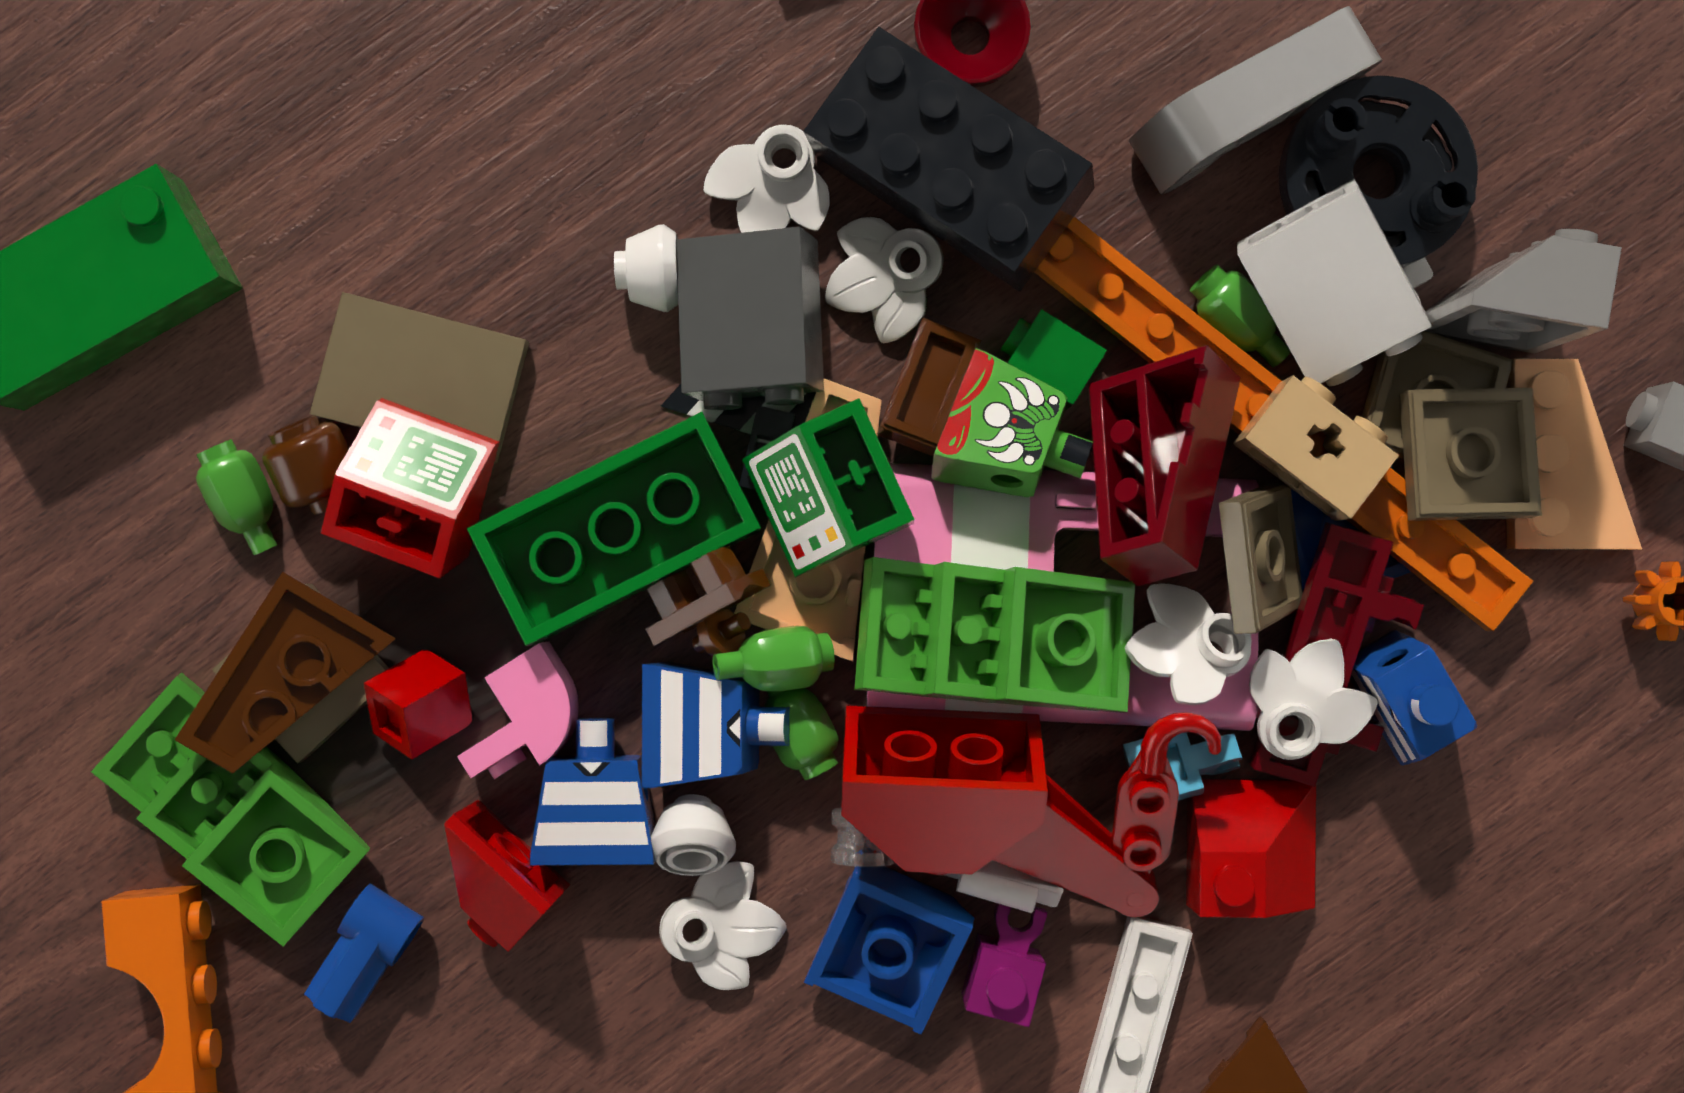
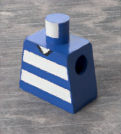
(1413, 696)
(702, 725)
(593, 805)

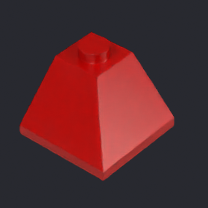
(1251, 848)
(496, 877)

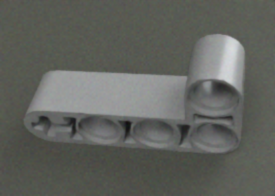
(1252, 98)

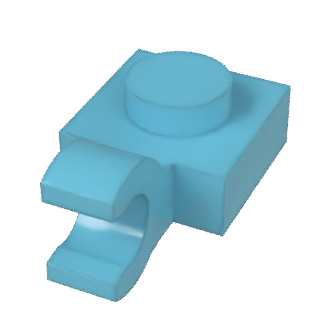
(1193, 760)

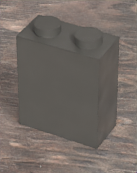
(750, 317)

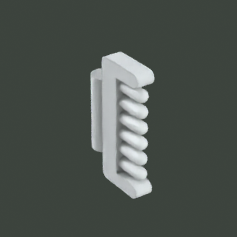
(1008, 887)

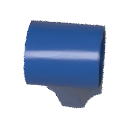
(371, 939)

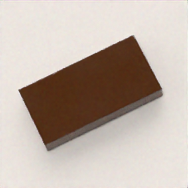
(927, 386)

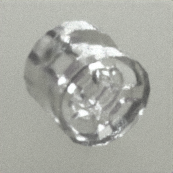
(853, 847)

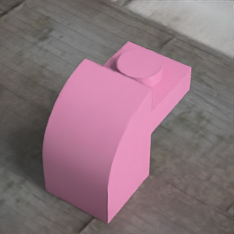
(542, 709)

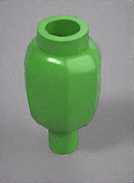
(1238, 312)
(237, 493)
(778, 659)
(810, 733)

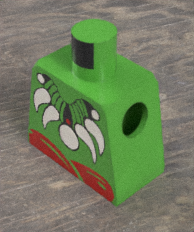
(1005, 431)

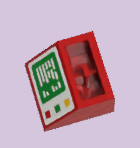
(411, 489)

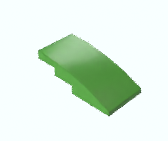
(995, 635)
(245, 834)

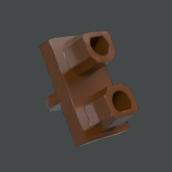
(716, 624)

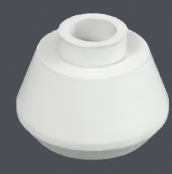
(649, 268)
(692, 837)

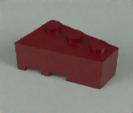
(1159, 460)

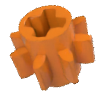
(1648, 600)

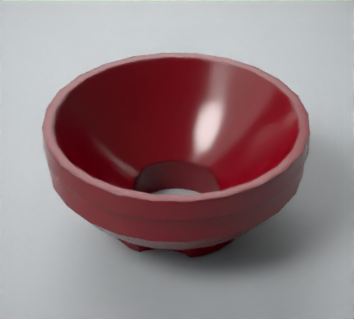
(1007, 31)

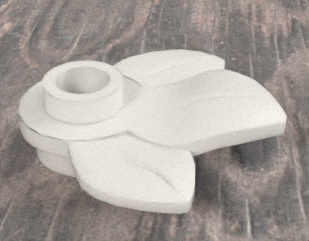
(766, 193)
(875, 279)
(1182, 646)
(1313, 692)
(731, 927)

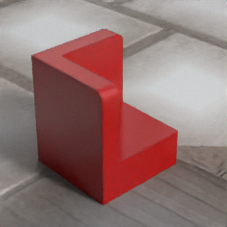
(418, 703)

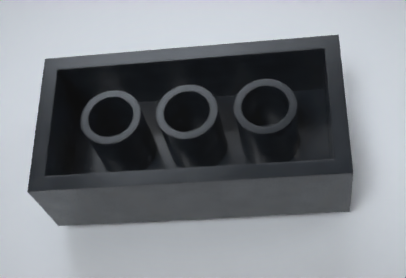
(950, 158)

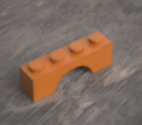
(162, 944)

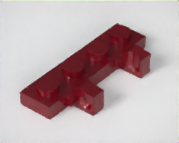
(1339, 603)

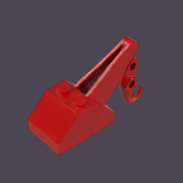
(974, 789)

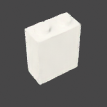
(1334, 286)

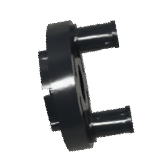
(1426, 197)

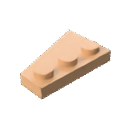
(1577, 476)

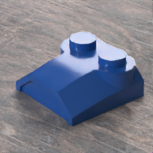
(891, 945)

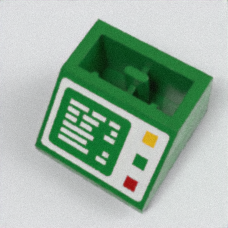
(828, 488)

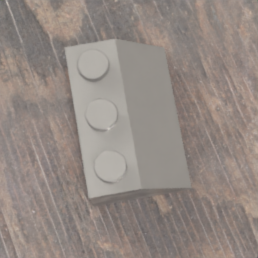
(1534, 296)

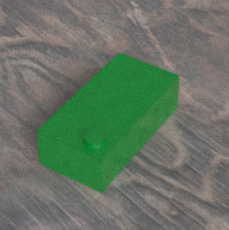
(104, 284)
(613, 529)

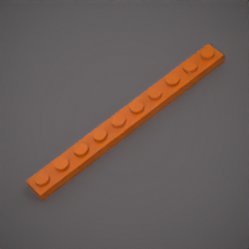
(1162, 326)

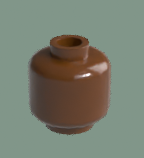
(305, 462)

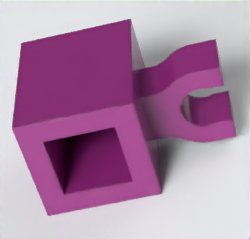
(1006, 971)

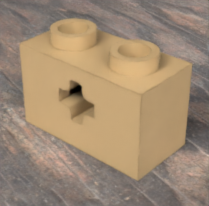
(1280, 443)

